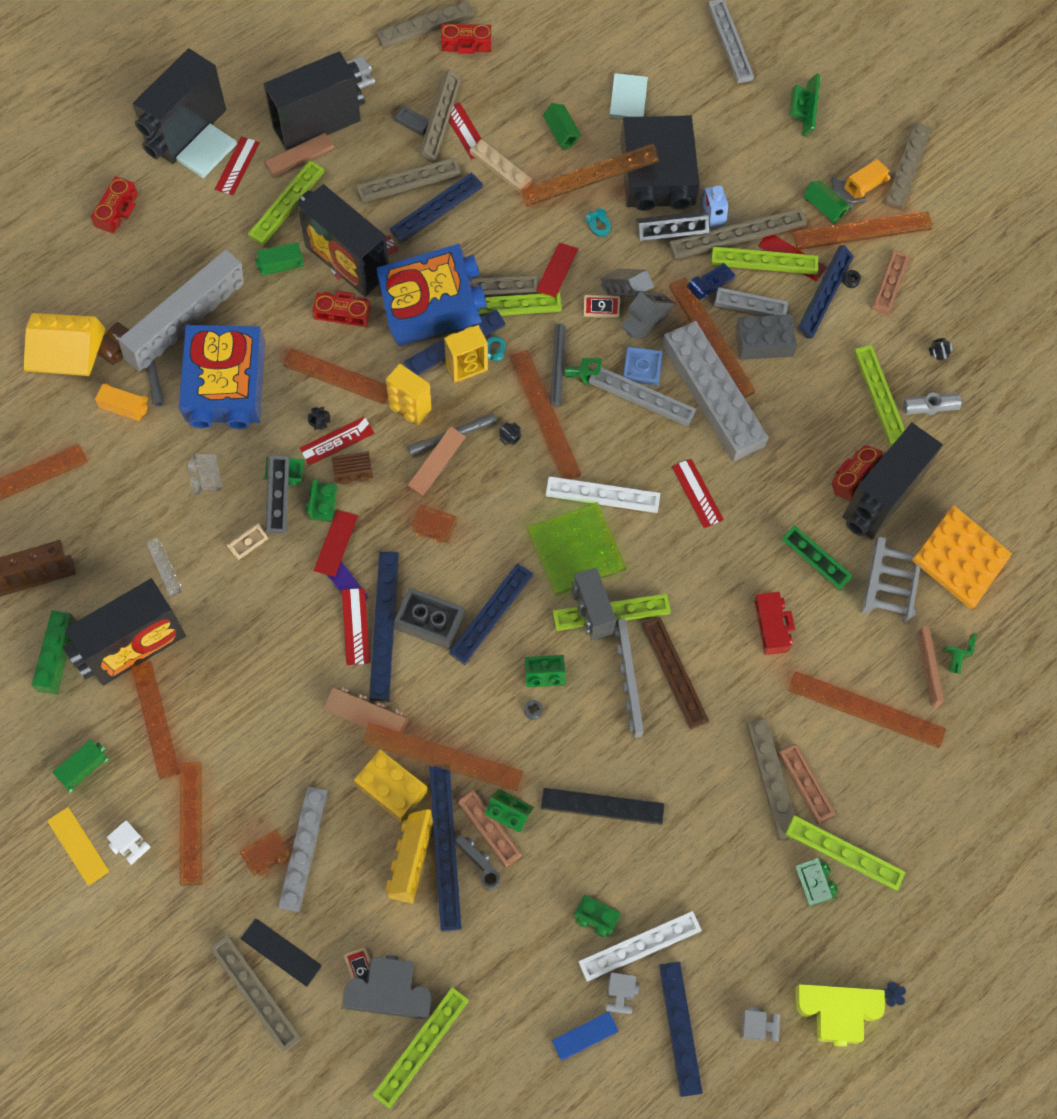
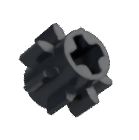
(940, 348)
(319, 418)
(510, 433)

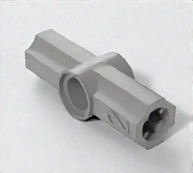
(922, 404)

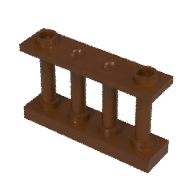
(34, 567)

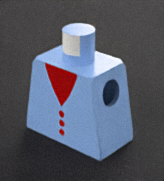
(712, 201)

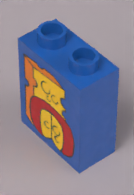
(431, 294)
(222, 375)

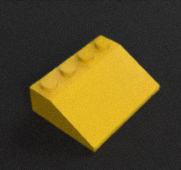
(62, 343)
(410, 856)

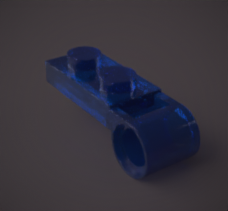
(711, 281)

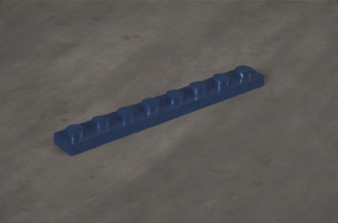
(384, 626)
(445, 850)

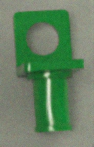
(584, 371)
(958, 654)

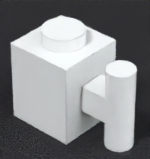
(126, 839)

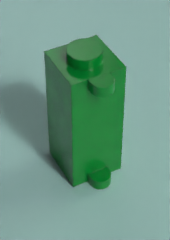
(561, 125)
(826, 201)
(279, 259)
(80, 765)

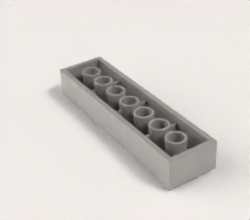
(184, 307)
(714, 391)

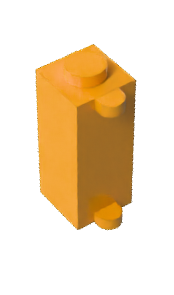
(867, 179)
(121, 402)

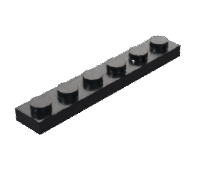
(602, 806)

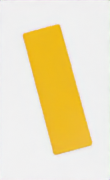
(78, 846)

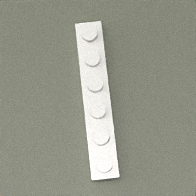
(603, 494)
(639, 946)

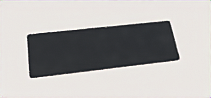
(281, 952)

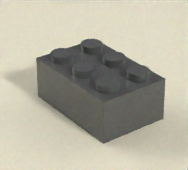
(765, 337)
(593, 604)
(429, 618)

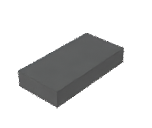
(412, 120)

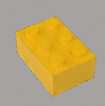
(466, 353)
(408, 394)
(390, 786)

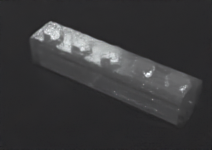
(164, 566)

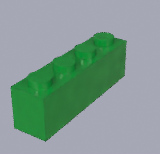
(817, 558)
(52, 655)

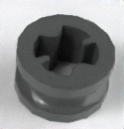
(535, 715)

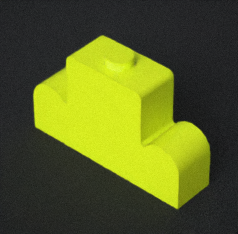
(840, 1011)

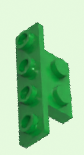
(804, 104)

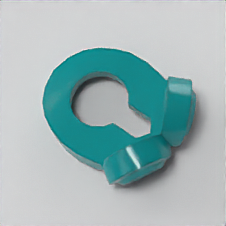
(599, 214)
(499, 352)

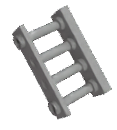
(874, 584)

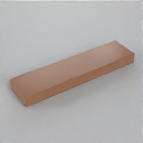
(299, 154)
(891, 282)
(436, 461)
(930, 666)
(806, 783)
(489, 828)

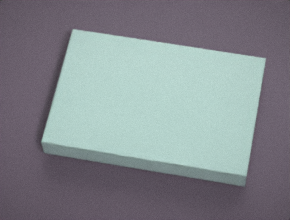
(628, 96)
(206, 150)

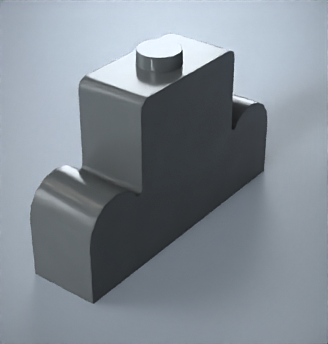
(645, 312)
(387, 990)

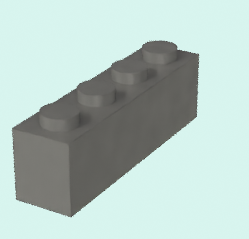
(672, 225)
(626, 282)
(277, 494)

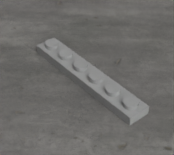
(730, 41)
(643, 396)
(629, 685)
(303, 850)

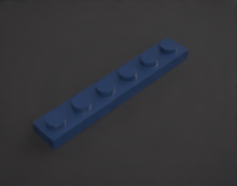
(436, 207)
(825, 291)
(436, 353)
(490, 614)
(680, 1029)

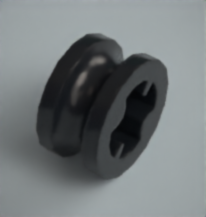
(851, 284)

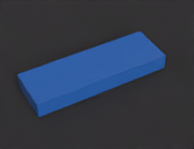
(585, 1036)

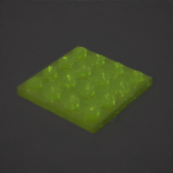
(575, 544)

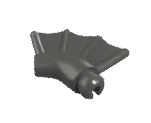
(838, 188)

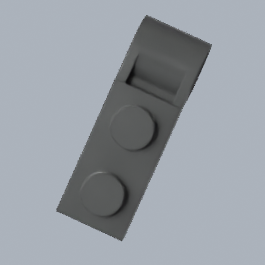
(481, 860)

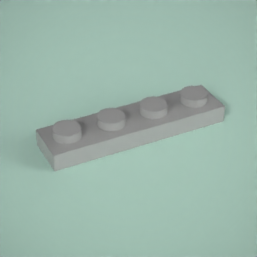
(750, 303)

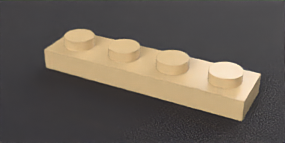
(500, 166)

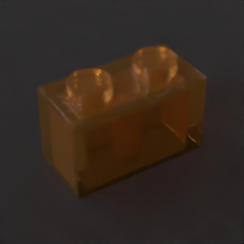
(434, 524)
(265, 853)

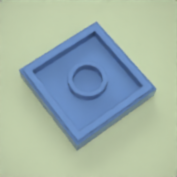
(643, 365)

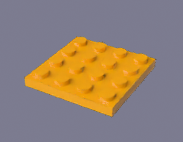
(962, 557)

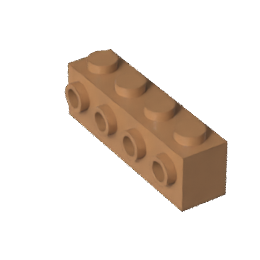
(363, 712)

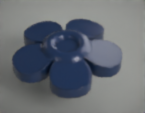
(894, 994)

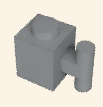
(365, 69)
(621, 988)
(755, 1025)

